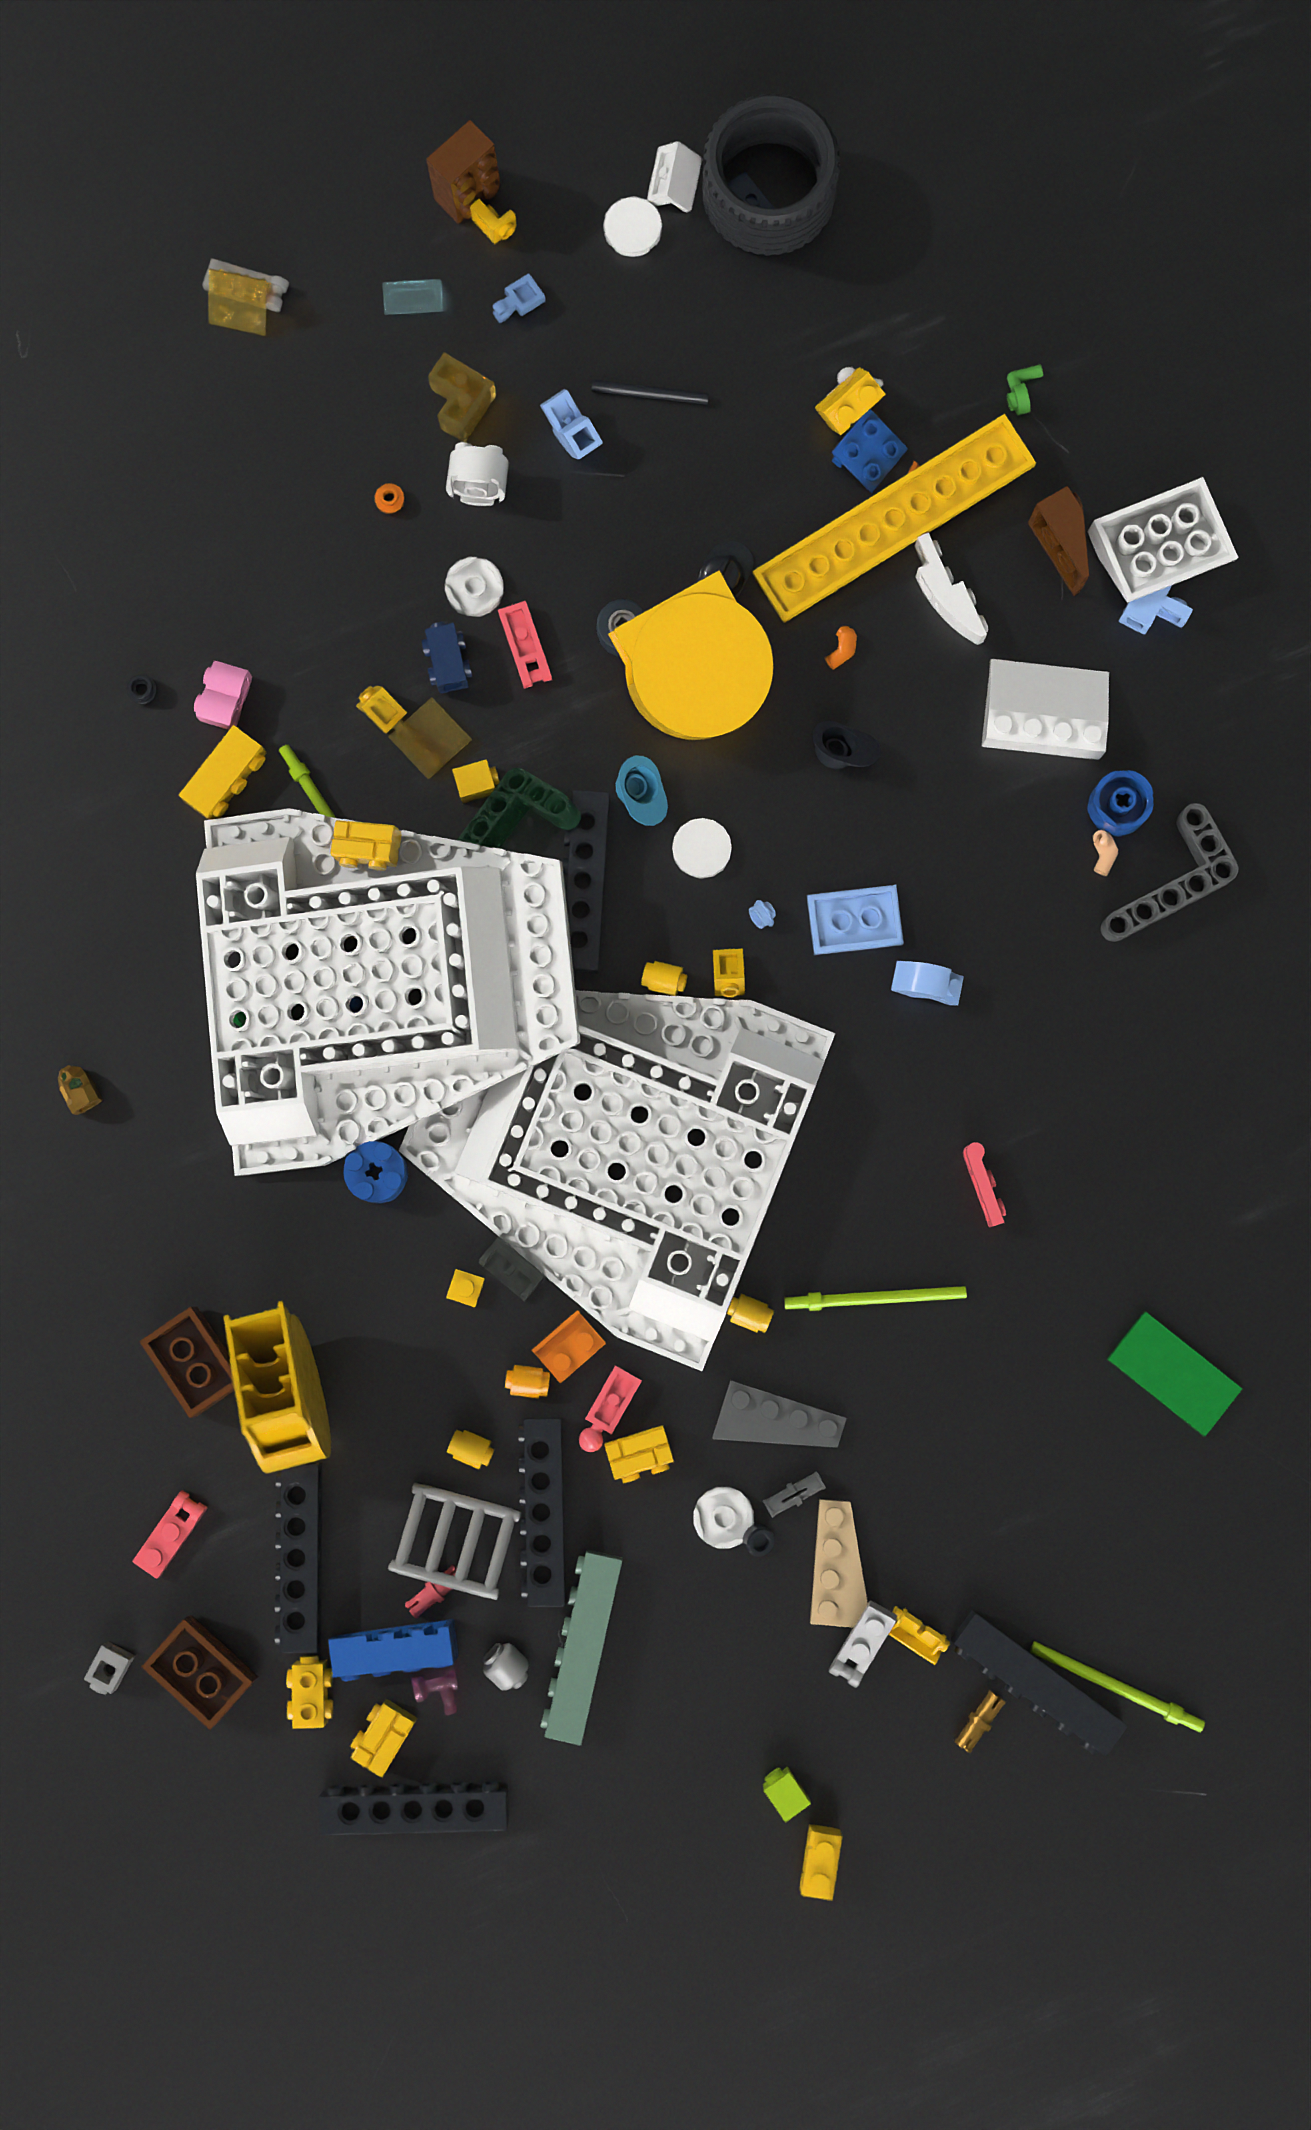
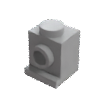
(97, 1675)

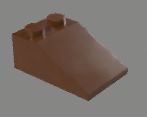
(1061, 531)

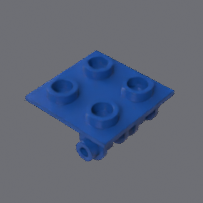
(869, 450)

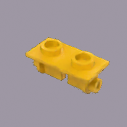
(917, 1636)

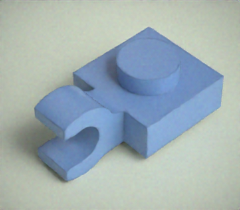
(521, 296)

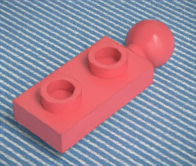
(608, 1408)

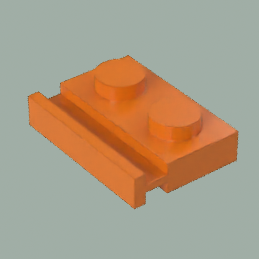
(569, 1346)

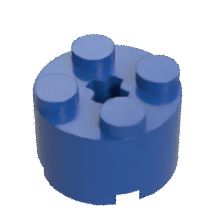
(1115, 786)
(360, 1164)

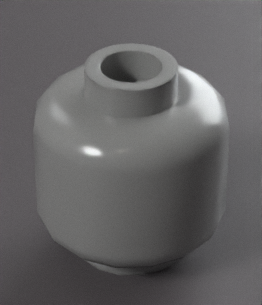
(505, 1666)

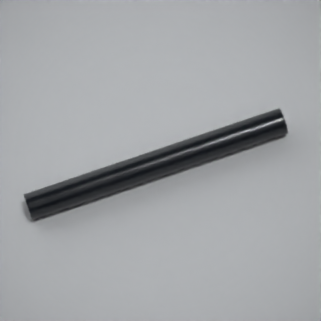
(650, 392)

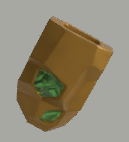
(78, 1089)

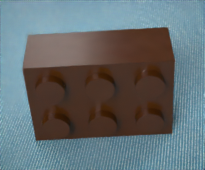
(464, 171)
(191, 1361)
(200, 1671)

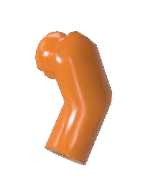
(846, 647)

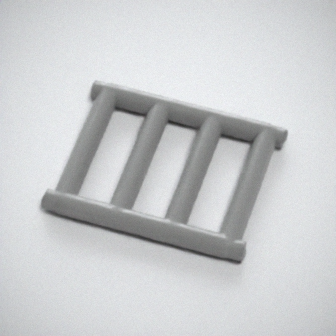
(430, 1571)

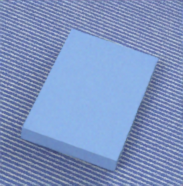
(855, 919)

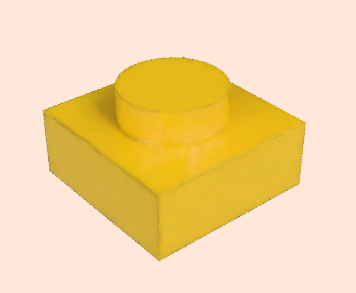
(465, 1288)

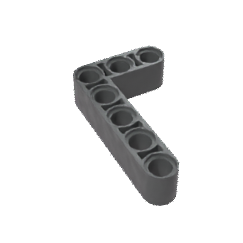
(1180, 887)

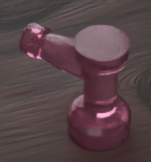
(446, 1686)

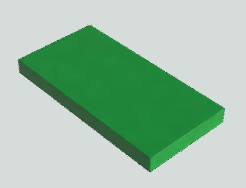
(1174, 1374)

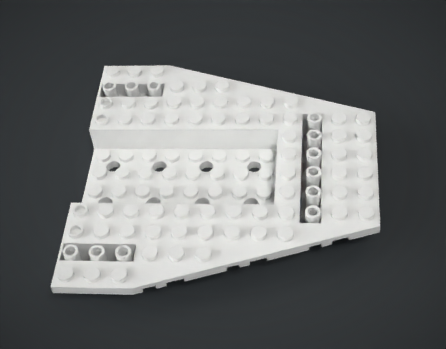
(484, 956)
(618, 1246)

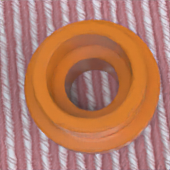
(389, 506)

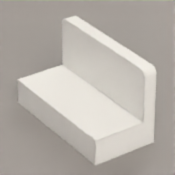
(674, 176)

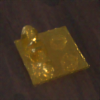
(238, 301)
(429, 738)

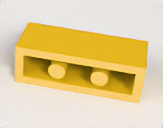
(223, 774)

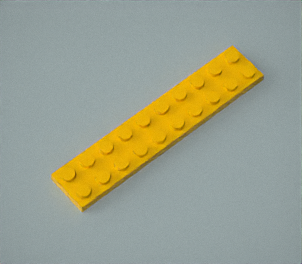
(894, 518)

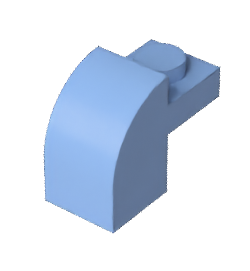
(569, 426)
(1141, 612)
(927, 981)

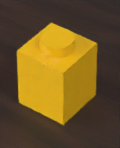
(475, 780)

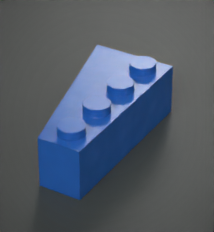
(394, 1649)

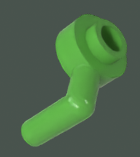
(1019, 398)

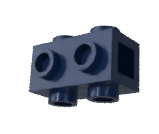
(445, 648)

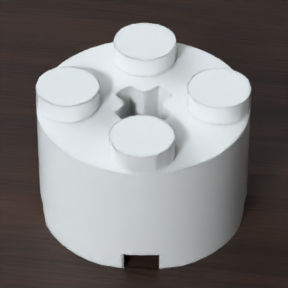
(477, 474)

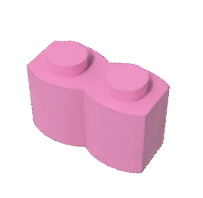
(223, 695)

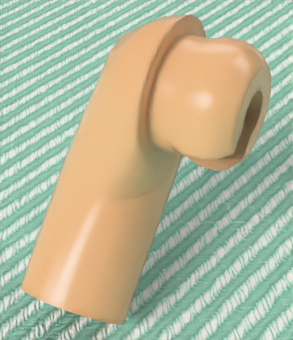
(1107, 851)

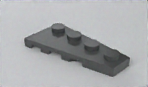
(769, 1418)

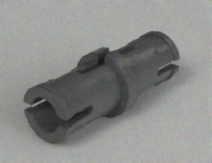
(813, 1483)

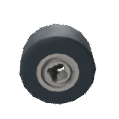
(611, 616)

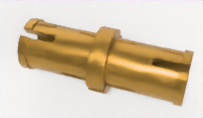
(980, 1721)

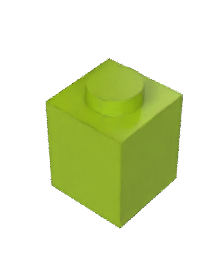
(785, 1793)

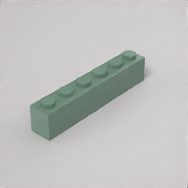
(583, 1647)

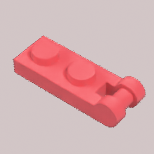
(524, 643)
(983, 1183)
(169, 1535)

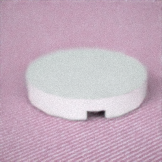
(632, 226)
(474, 586)
(701, 848)
(723, 1517)

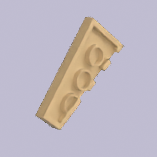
(838, 1576)

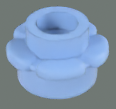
(762, 914)

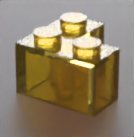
(467, 395)

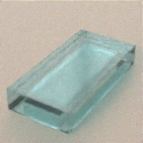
(412, 296)

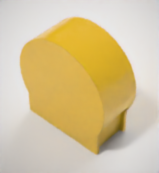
(696, 662)
(278, 1389)

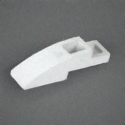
(951, 601)

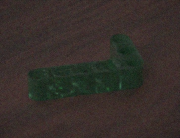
(510, 802)

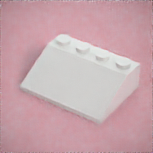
(1162, 540)
(1046, 709)

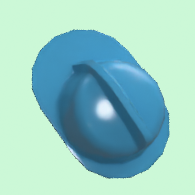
(642, 790)

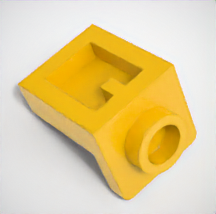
(490, 223)
(380, 707)
(729, 972)

